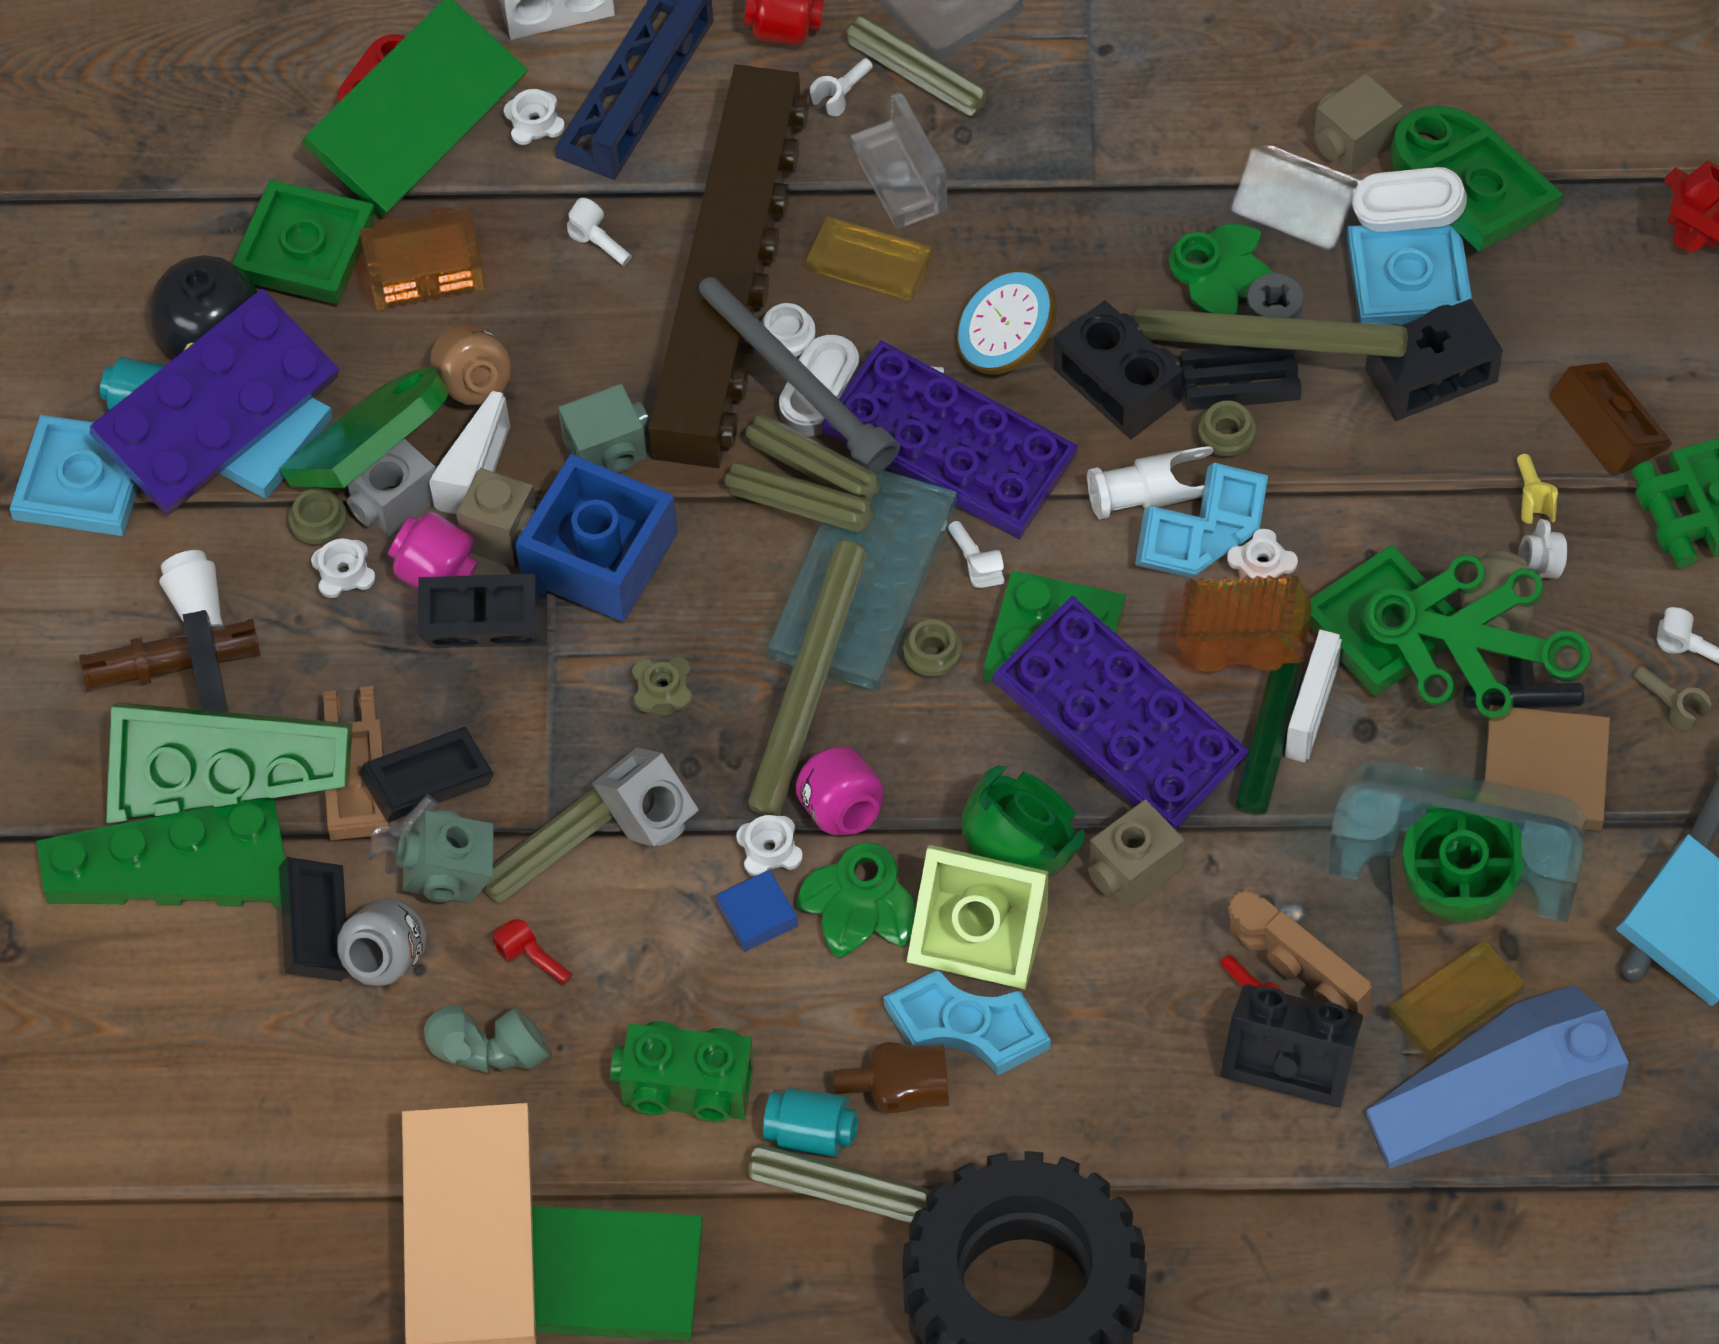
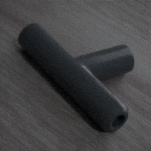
(1527, 693)

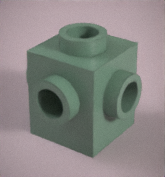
(446, 856)

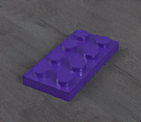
(214, 401)

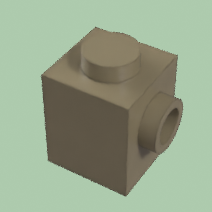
(1356, 123)
(496, 515)
(1135, 855)

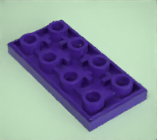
(958, 438)
(1119, 714)

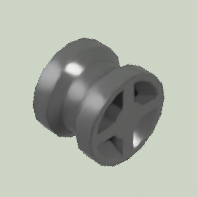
(1275, 289)

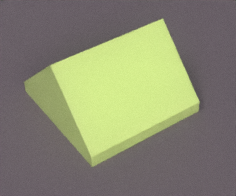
(978, 917)

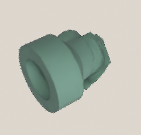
(457, 1040)

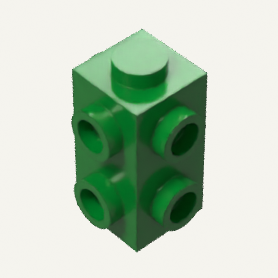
(684, 1071)

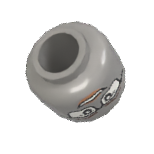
(381, 942)

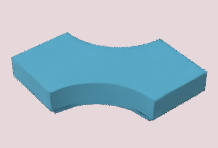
(994, 1029)

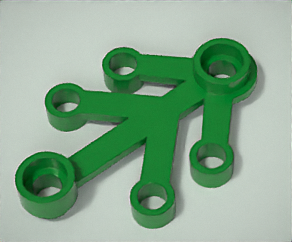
(1467, 632)

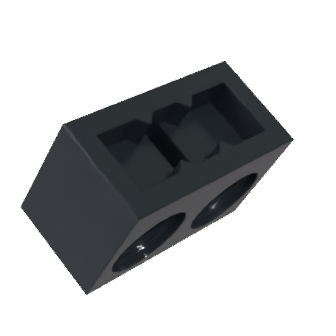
(1110, 375)
(482, 611)

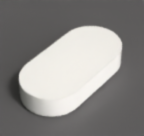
(1409, 199)
(835, 364)

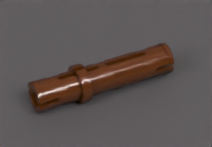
(163, 656)

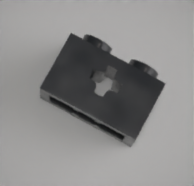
(1444, 359)

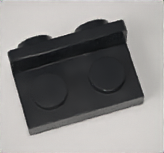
(1291, 1044)

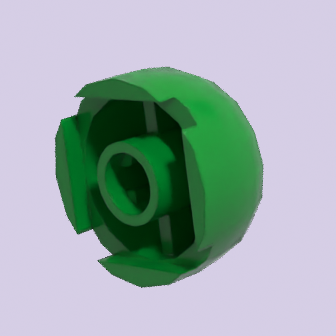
(1020, 822)
(1462, 864)

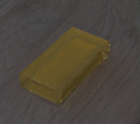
(869, 258)
(1456, 999)

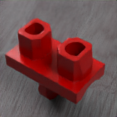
(1695, 207)

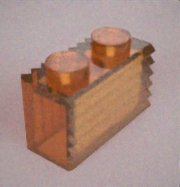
(422, 258)
(1243, 622)

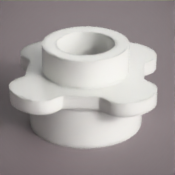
(529, 105)
(1263, 544)
(1544, 551)
(340, 554)
(765, 830)

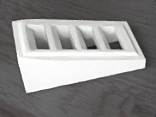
(474, 449)

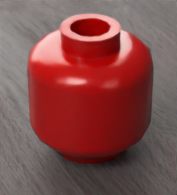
(783, 20)

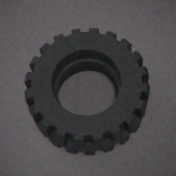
(1029, 1203)

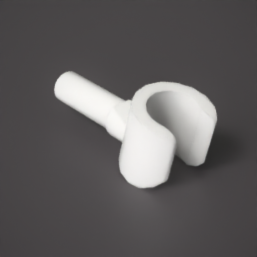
(830, 86)
(583, 226)
(983, 567)
(1676, 637)

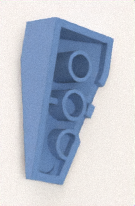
(1512, 1072)

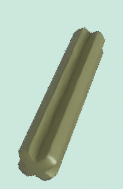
(916, 65)
(812, 458)
(799, 497)
(547, 845)
(836, 1183)

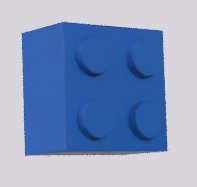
(597, 537)

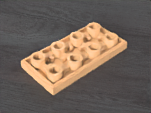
(468, 1226)

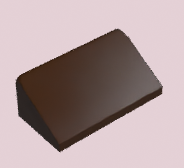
(1608, 417)

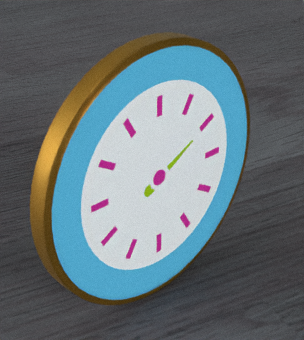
(1006, 322)

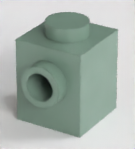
(606, 429)

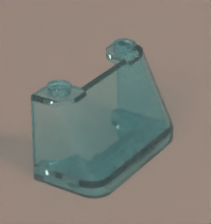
(1392, 796)

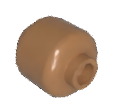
(471, 363)

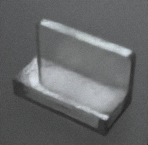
(902, 166)
(1295, 195)

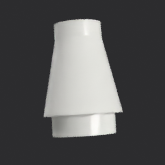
(192, 584)

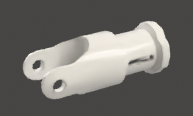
(1143, 484)

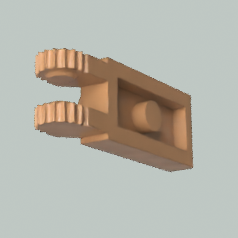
(352, 807)
(1298, 953)

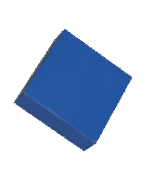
(757, 910)

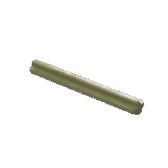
(1272, 332)
(807, 678)

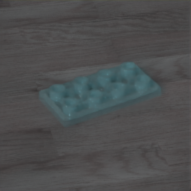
(899, 554)

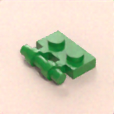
(1697, 479)

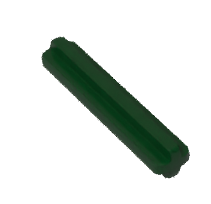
(1269, 738)

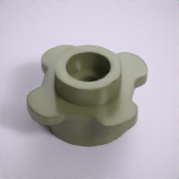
(662, 699)

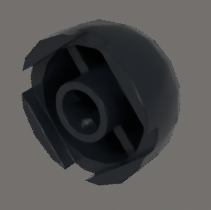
(195, 299)

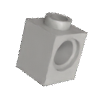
(389, 510)
(623, 793)

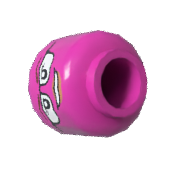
(840, 791)

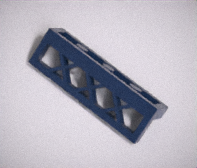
(639, 92)

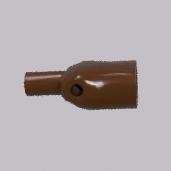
(900, 1077)

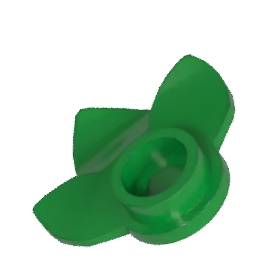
(1226, 266)
(858, 907)

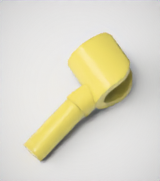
(1537, 495)

